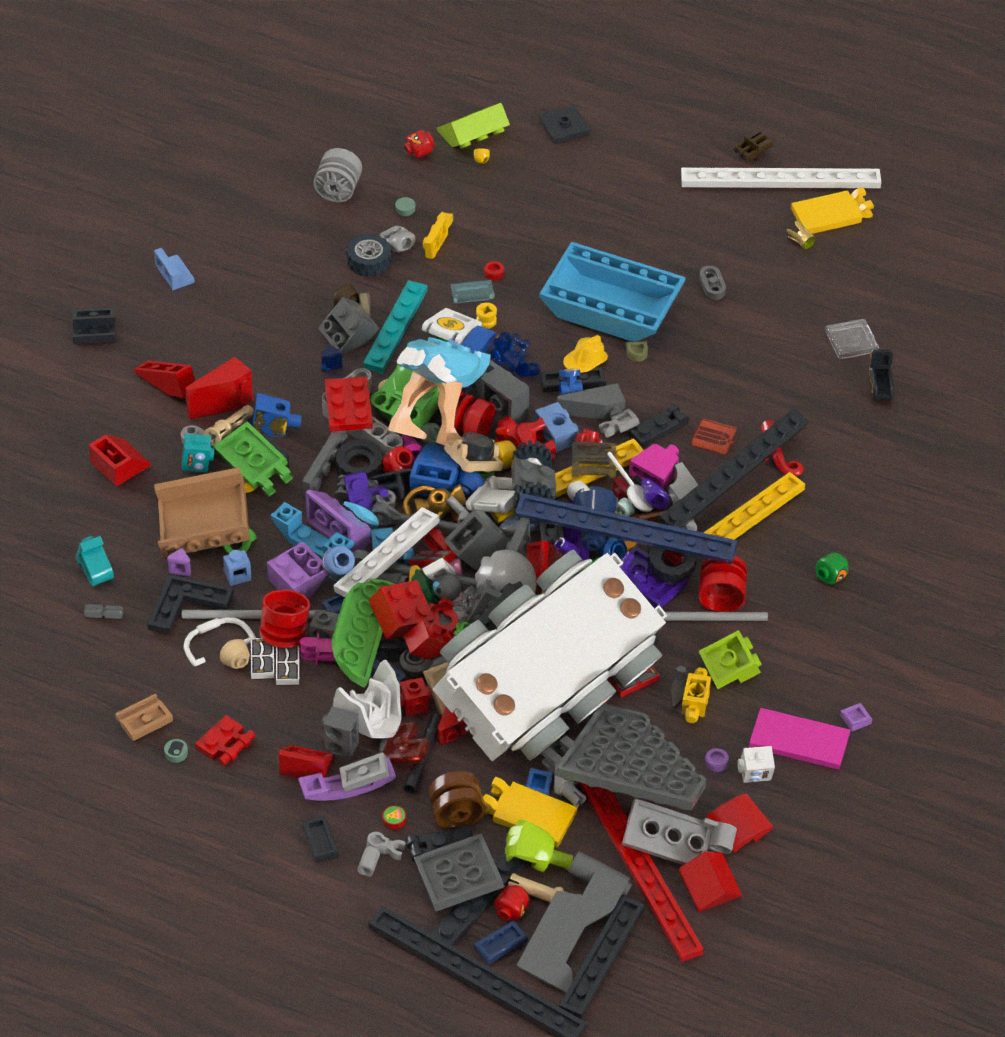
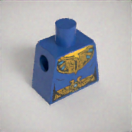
(273, 416)

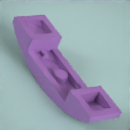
(331, 788)

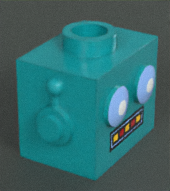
(197, 452)

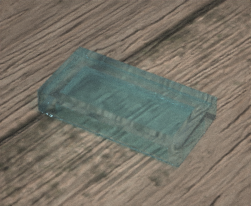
(472, 291)

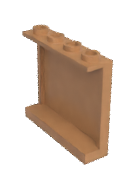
(202, 511)

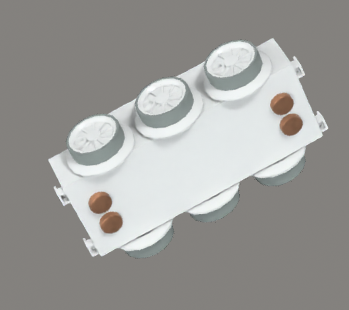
(549, 655)

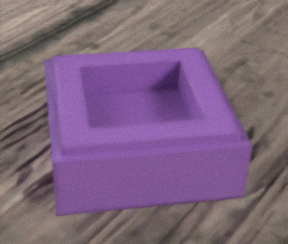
(856, 717)

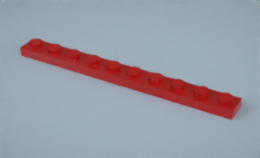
(645, 875)

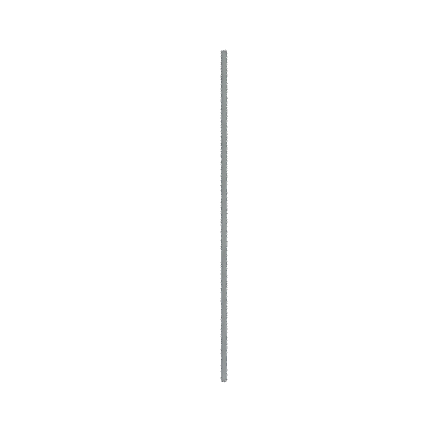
(672, 616)

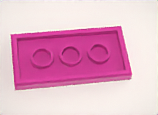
(800, 738)

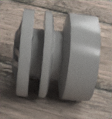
(337, 175)

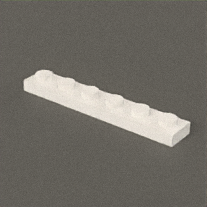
(389, 550)

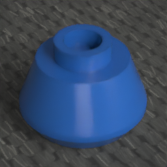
(470, 482)
(613, 546)

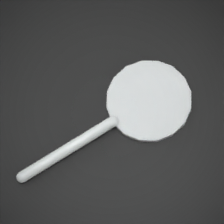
(634, 492)

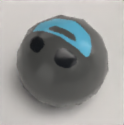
(446, 586)

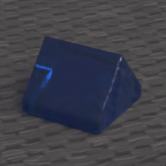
(331, 358)

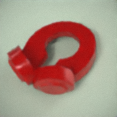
(444, 607)

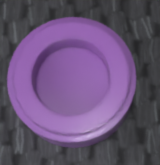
(716, 760)

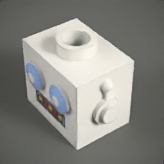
(756, 764)

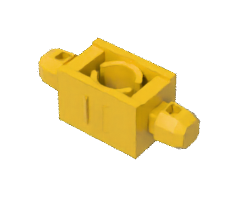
(696, 706)

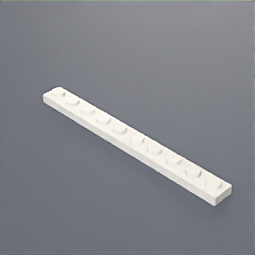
(781, 177)

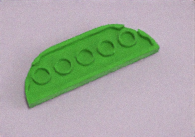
(358, 632)

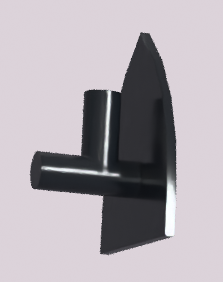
(397, 484)

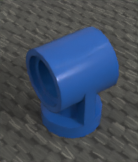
(570, 382)

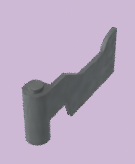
(567, 917)

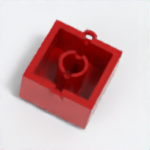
(400, 608)

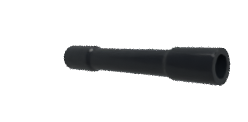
(415, 774)

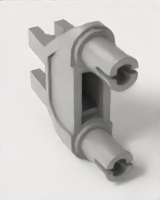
(561, 786)

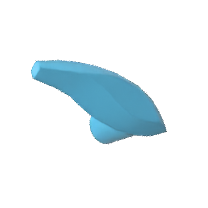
(364, 514)

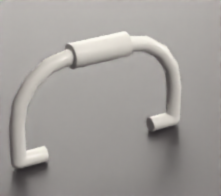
(209, 626)

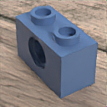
(558, 426)

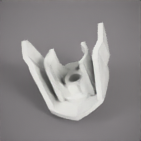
(376, 708)

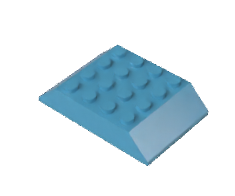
(610, 292)

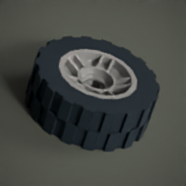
(368, 255)

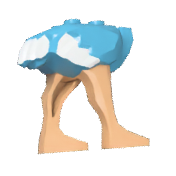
(440, 366)

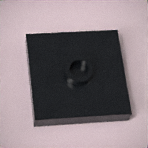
(564, 124)

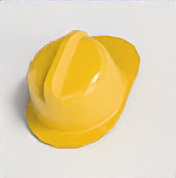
(586, 355)

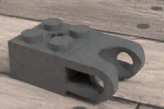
(503, 390)

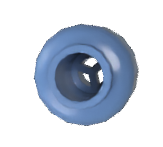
(338, 560)

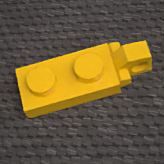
(437, 234)

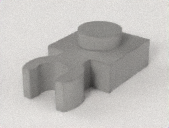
(619, 422)

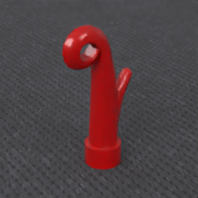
(778, 457)

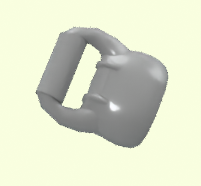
(399, 238)

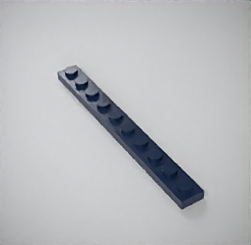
(627, 528)

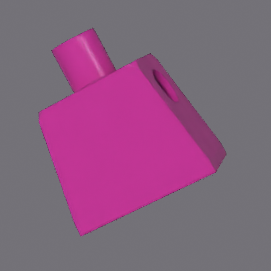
(655, 464)

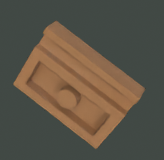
(144, 717)

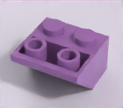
(297, 570)

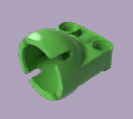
(389, 398)

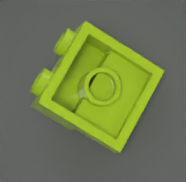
(730, 660)

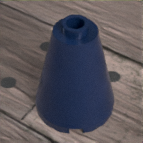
(599, 499)

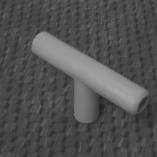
(459, 509)

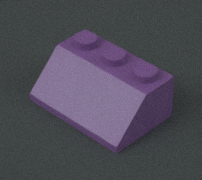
(331, 517)

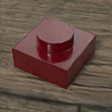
(620, 488)

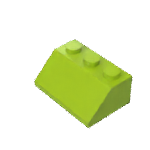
(475, 126)

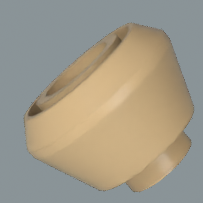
(235, 654)

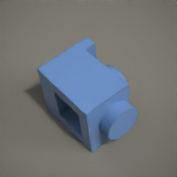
(237, 561)

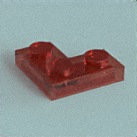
(404, 746)

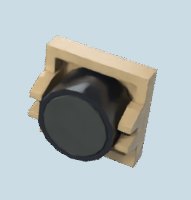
(475, 453)

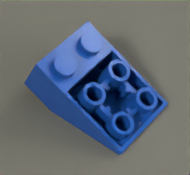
(434, 469)

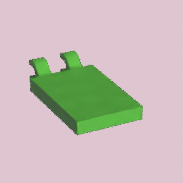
(254, 456)

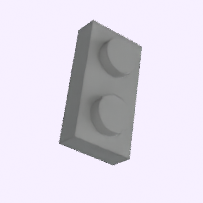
(364, 772)

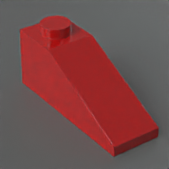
(167, 377)

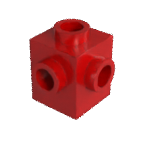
(414, 696)

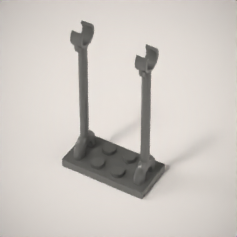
(520, 535)

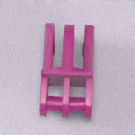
(316, 649)

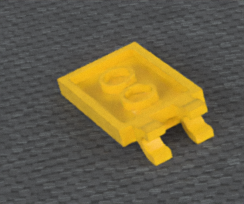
(833, 210)
(524, 803)

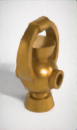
(436, 501)

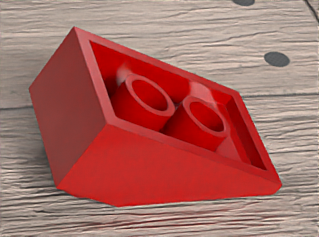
(220, 390)

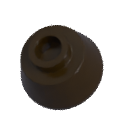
(347, 291)

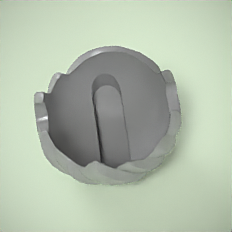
(506, 568)

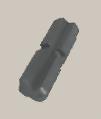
(108, 611)

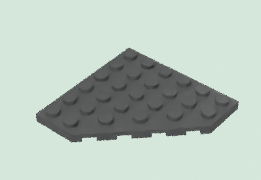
(631, 757)

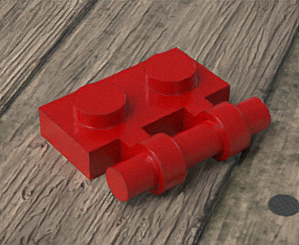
(221, 736)

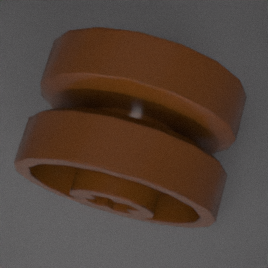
(456, 799)

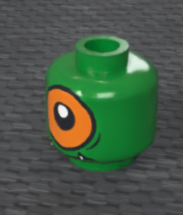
(831, 568)

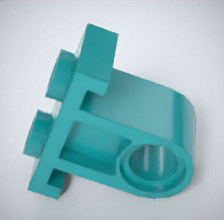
(94, 560)

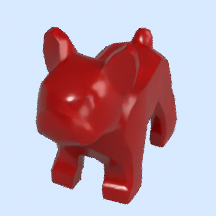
(518, 433)

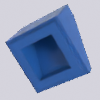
(540, 780)

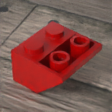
(116, 459)

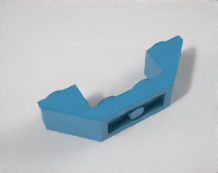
(290, 524)

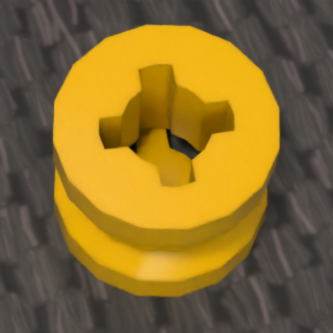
(486, 314)

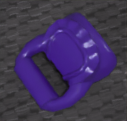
(655, 494)

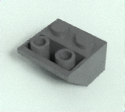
(348, 326)
(476, 539)

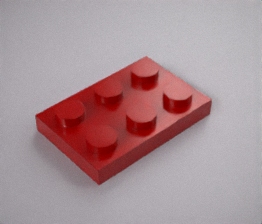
(348, 404)

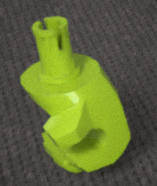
(534, 845)

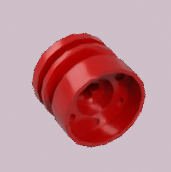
(473, 415)
(723, 585)
(284, 618)

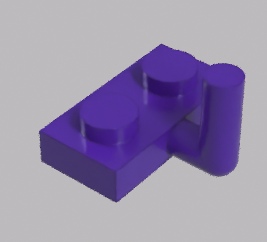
(359, 491)
(636, 577)

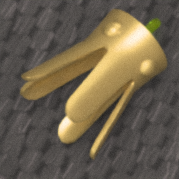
(803, 237)

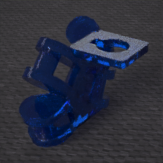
(505, 353)

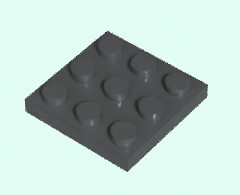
(458, 872)

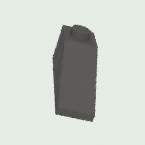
(594, 403)

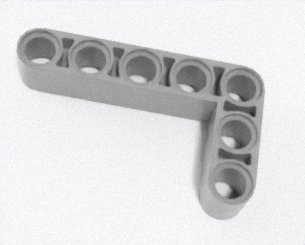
(379, 434)

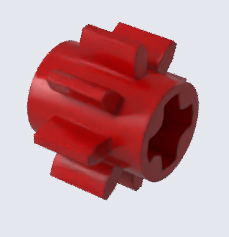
(588, 436)

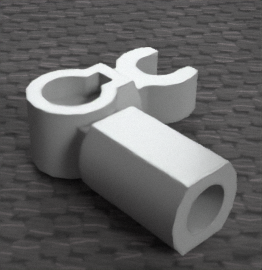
(377, 845)

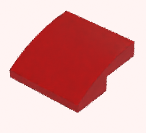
(745, 816)

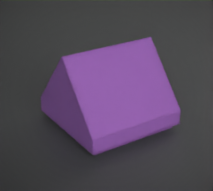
(179, 563)

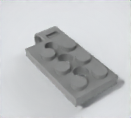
(711, 834)

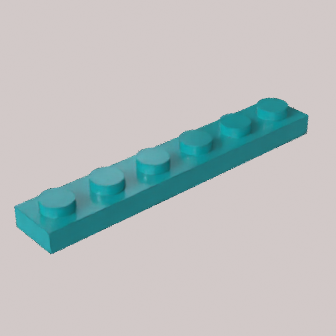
(395, 327)

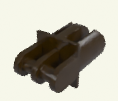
(753, 146)

